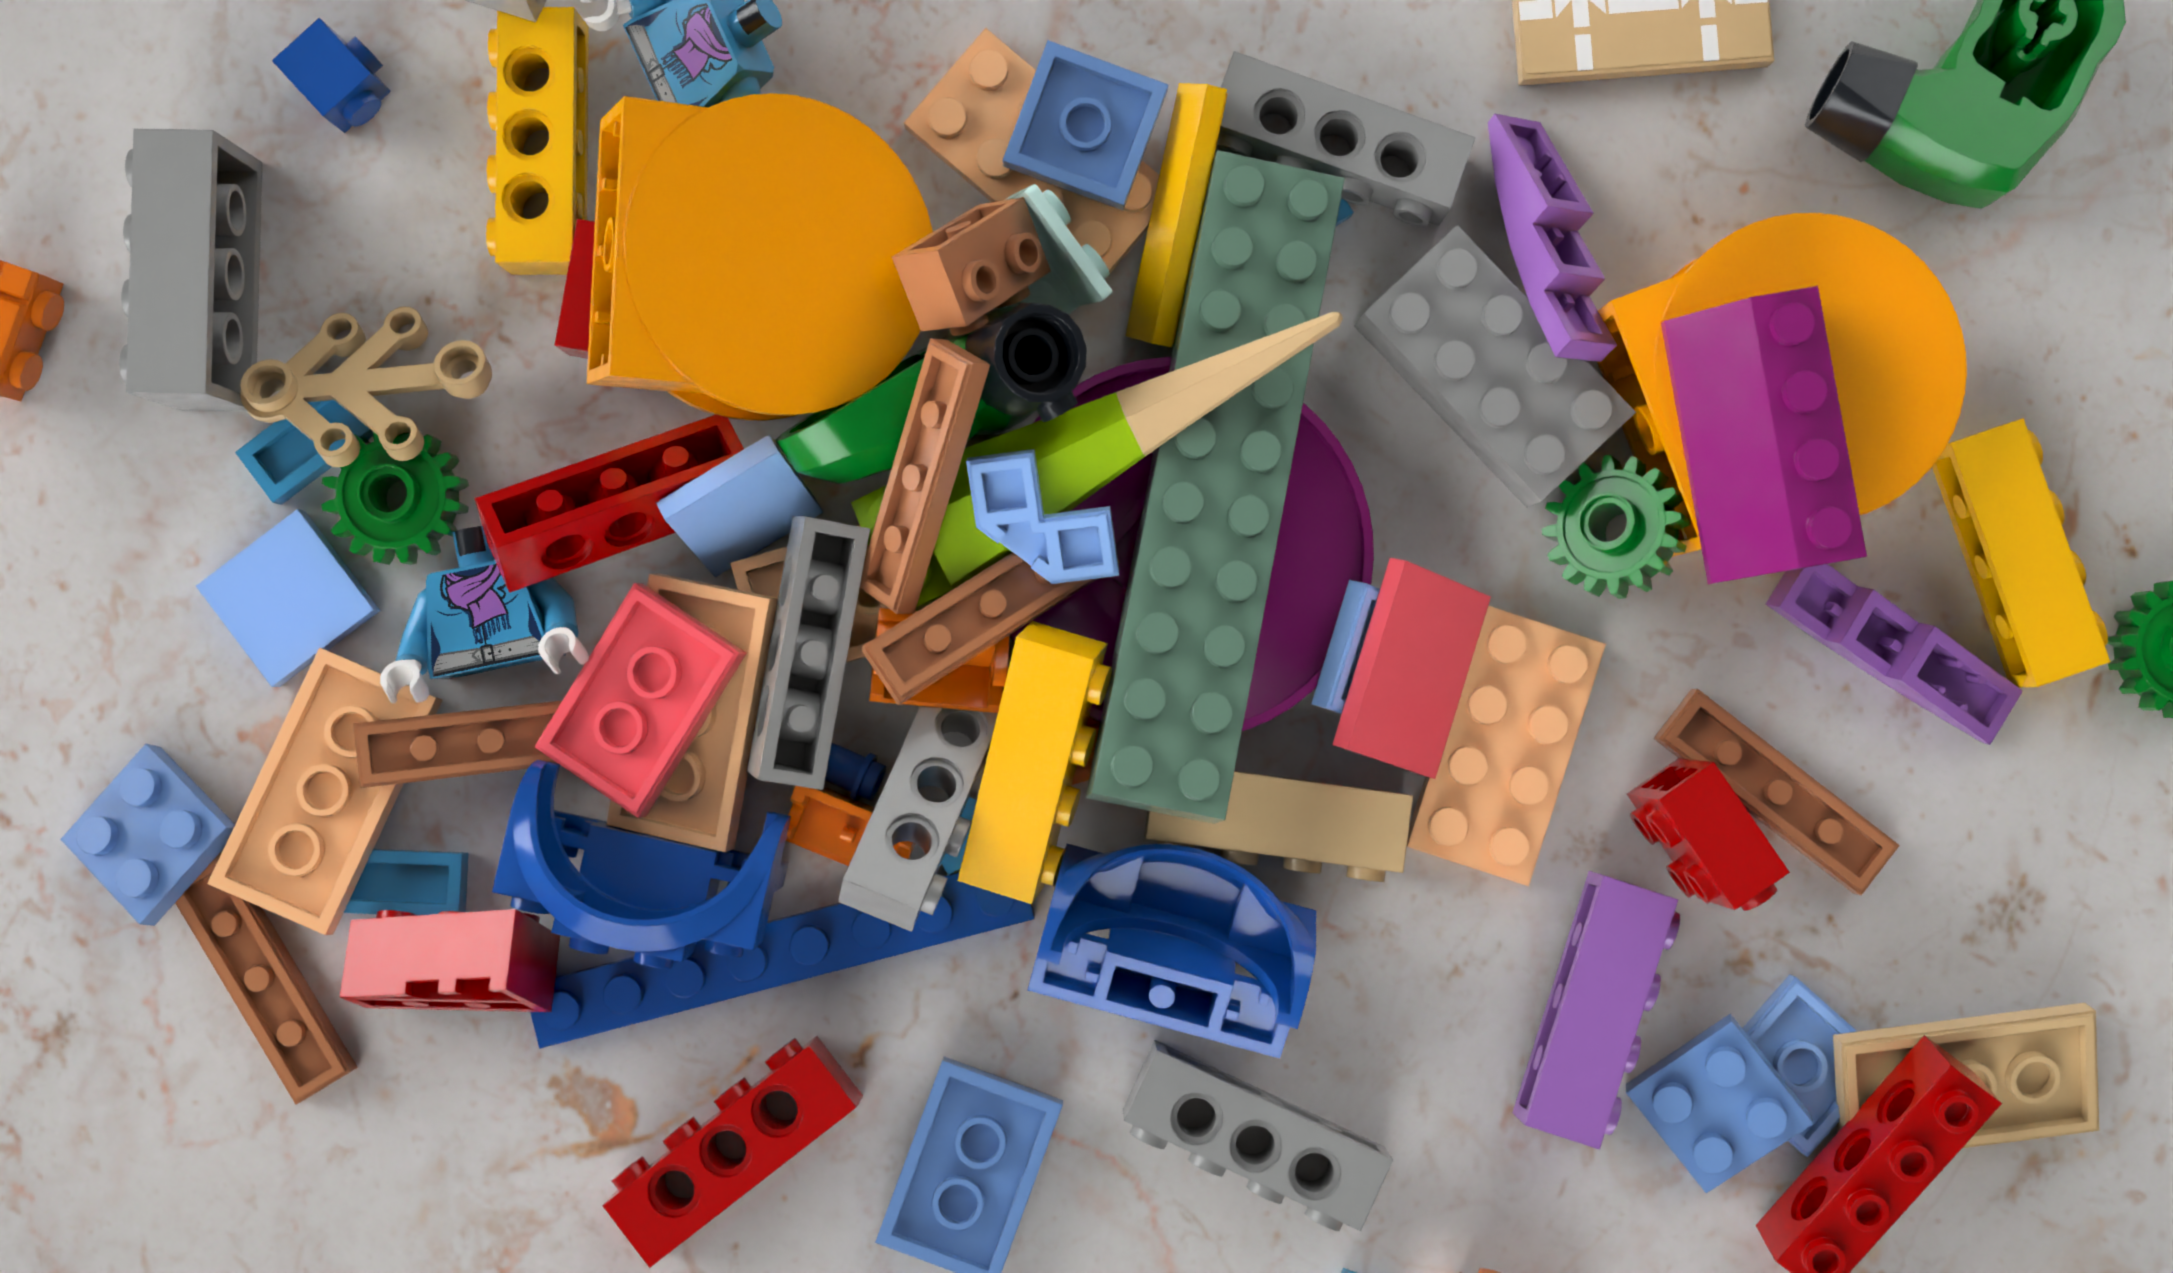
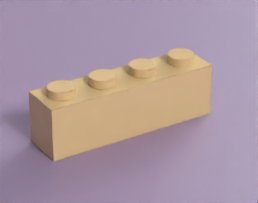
(1302, 823)

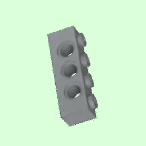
(1371, 129)
(808, 652)
(879, 878)
(1354, 1162)

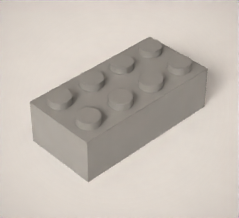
(191, 268)
(1488, 370)

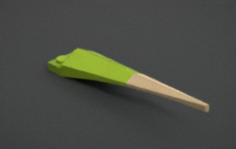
(1095, 445)

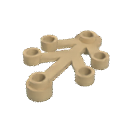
(358, 381)

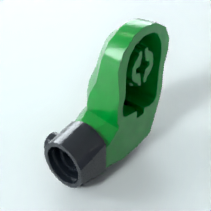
(1985, 106)
(1033, 368)

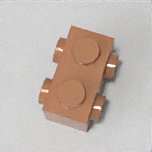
(972, 266)

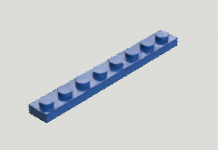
(790, 952)

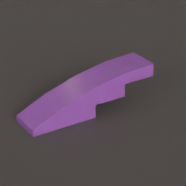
(1542, 225)
(1896, 649)

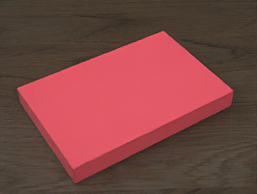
(1411, 668)
(640, 700)

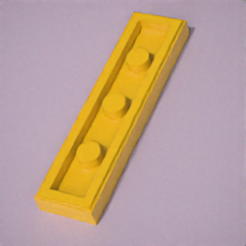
(1176, 213)

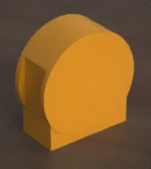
(749, 255)
(1887, 332)

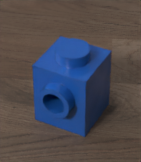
(334, 75)

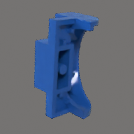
(634, 886)
(1174, 944)

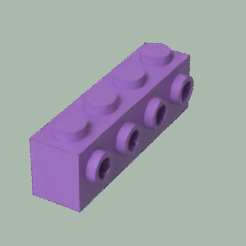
(1596, 1010)

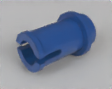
(855, 772)

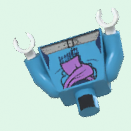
(697, 47)
(474, 625)

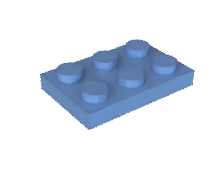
(969, 1170)

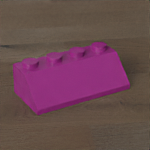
(1763, 436)

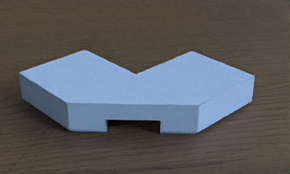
(1011, 512)

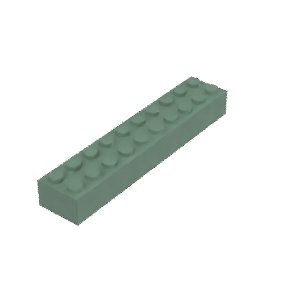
(1215, 500)

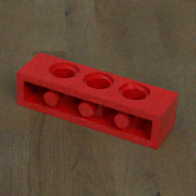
(597, 503)
(1878, 1163)
(661, 1221)

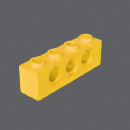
(561, 169)

